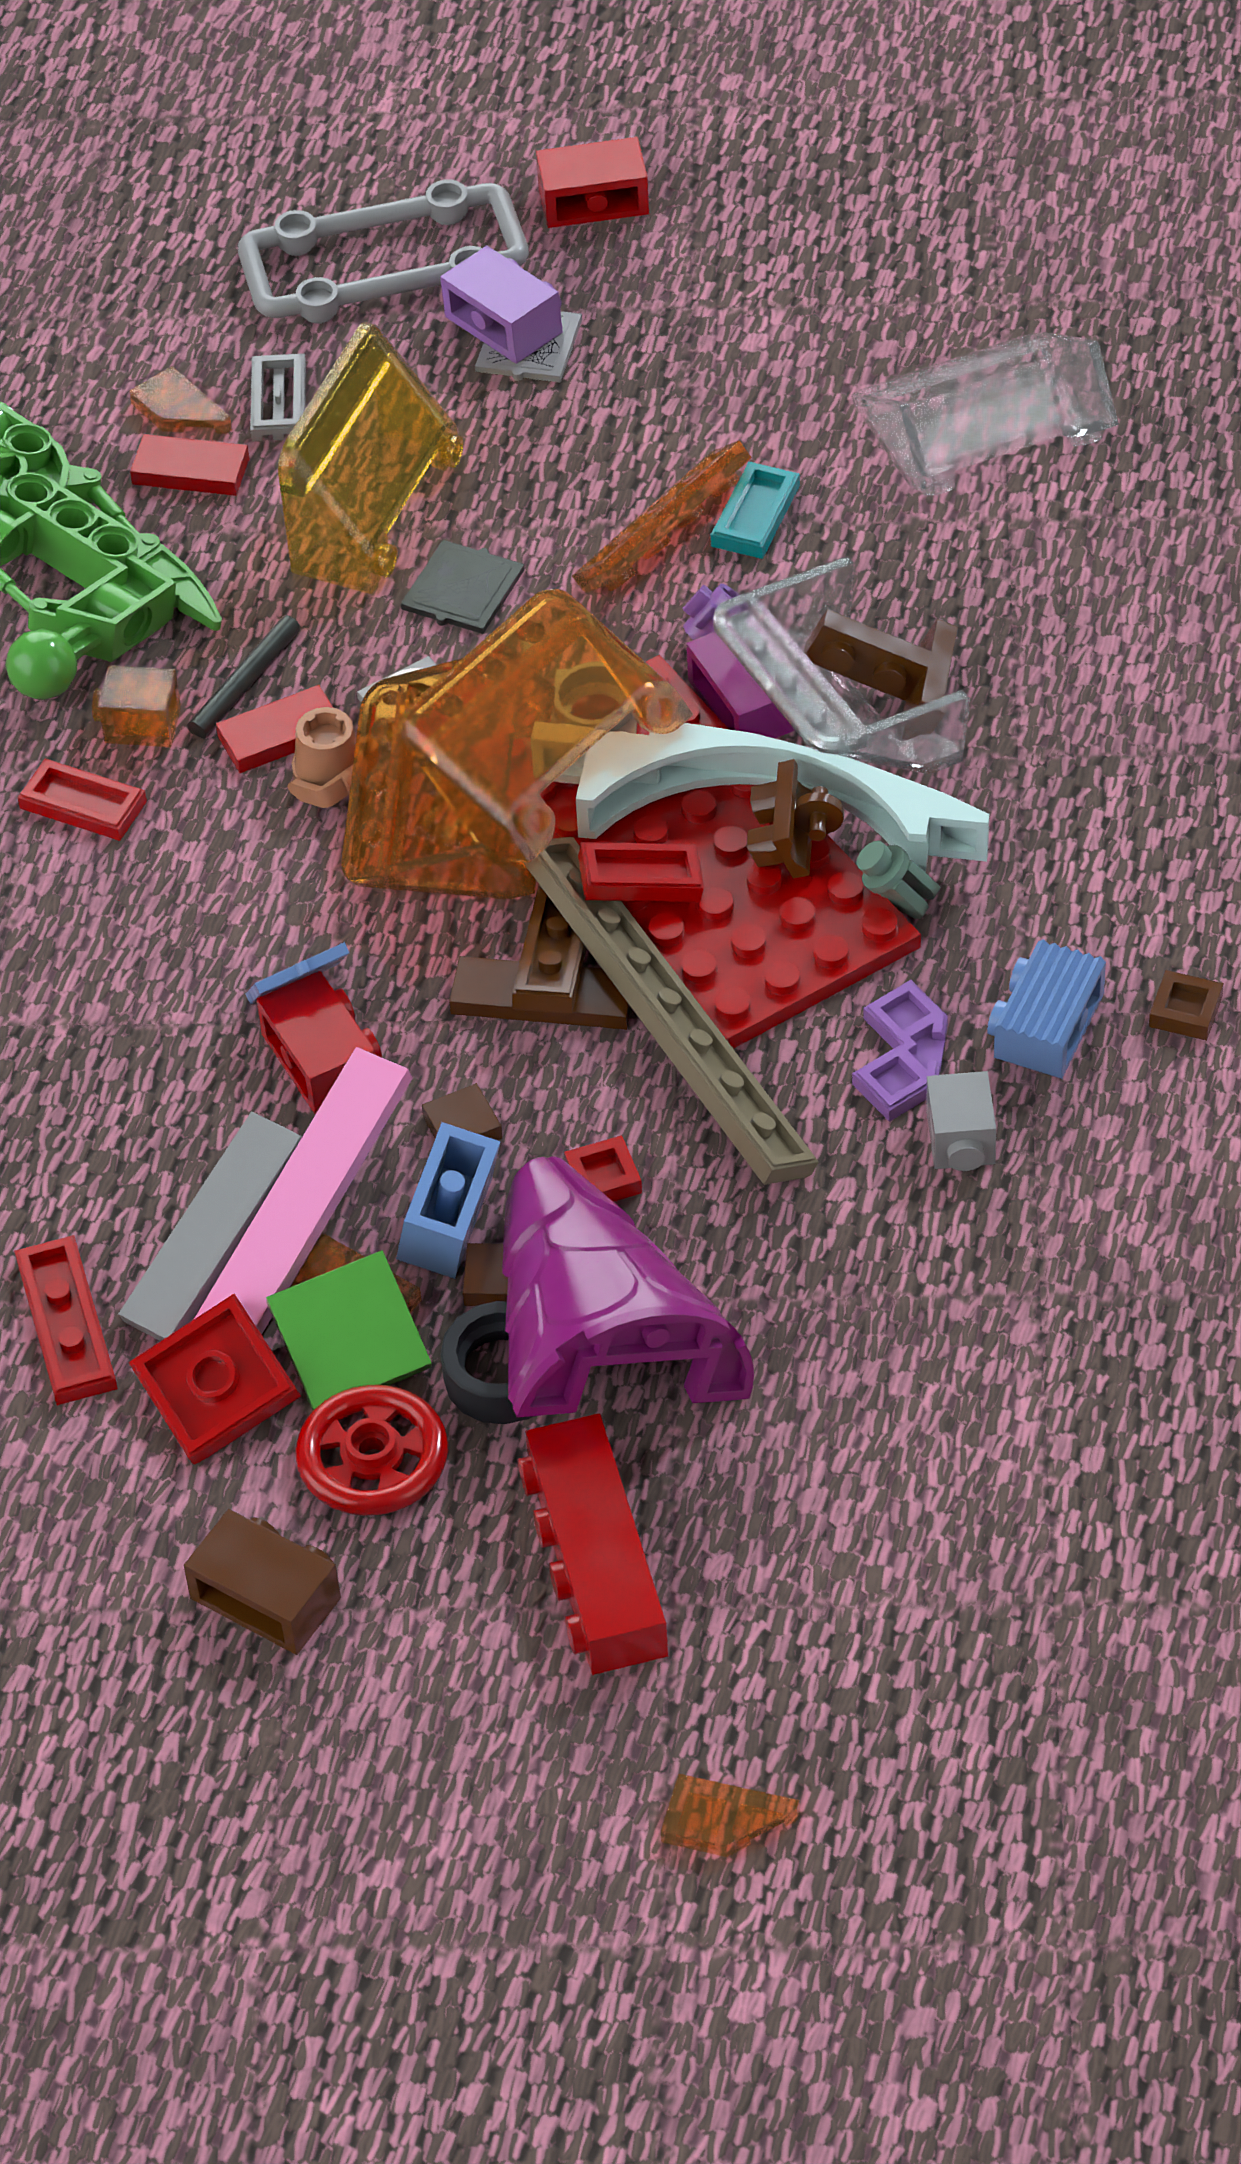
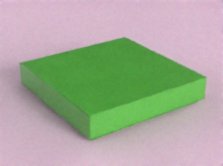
(348, 1329)

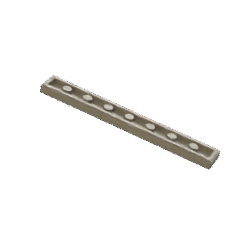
(675, 1020)

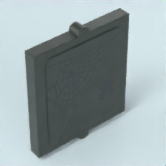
(462, 586)

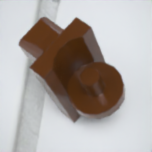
(797, 819)

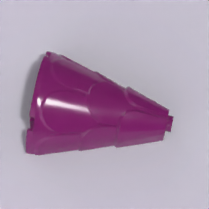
(600, 1295)

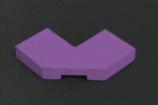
(917, 1035)

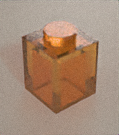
(138, 706)

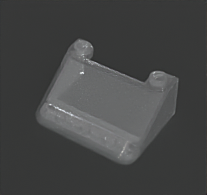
(989, 406)
(768, 638)

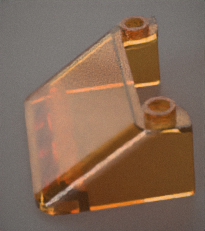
(525, 713)
(398, 821)

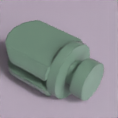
(897, 878)

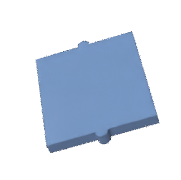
(298, 971)

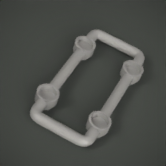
(320, 298)

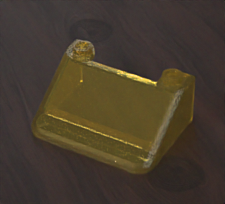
(359, 461)

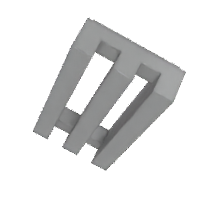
(278, 425)

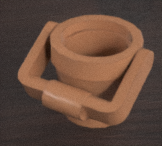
(323, 757)

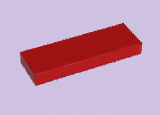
(65, 1320)

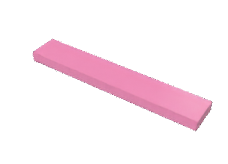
(311, 1184)

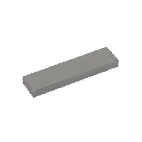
(210, 1229)

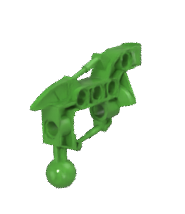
(126, 574)

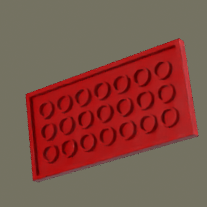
(758, 937)

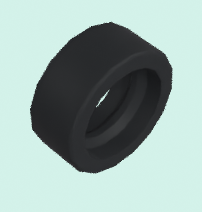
(473, 1397)

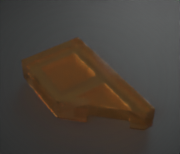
(176, 403)
(722, 1816)

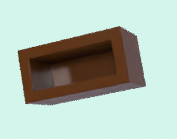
(263, 1580)

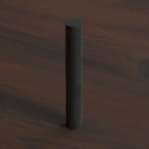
(243, 676)

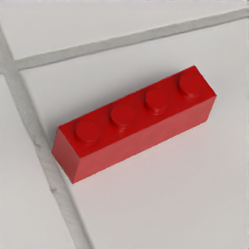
(595, 1545)

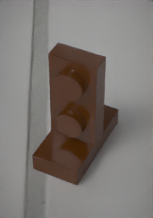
(883, 660)

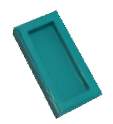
(755, 510)

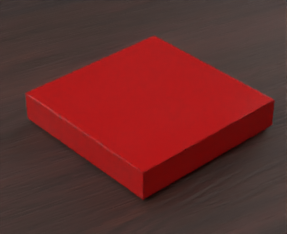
(214, 1379)

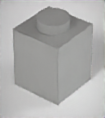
(961, 1120)

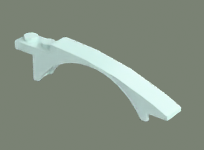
(636, 769)

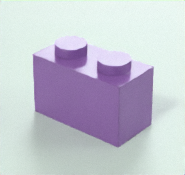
(501, 304)

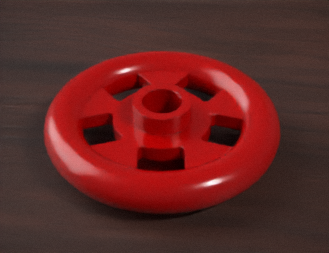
(380, 1405)

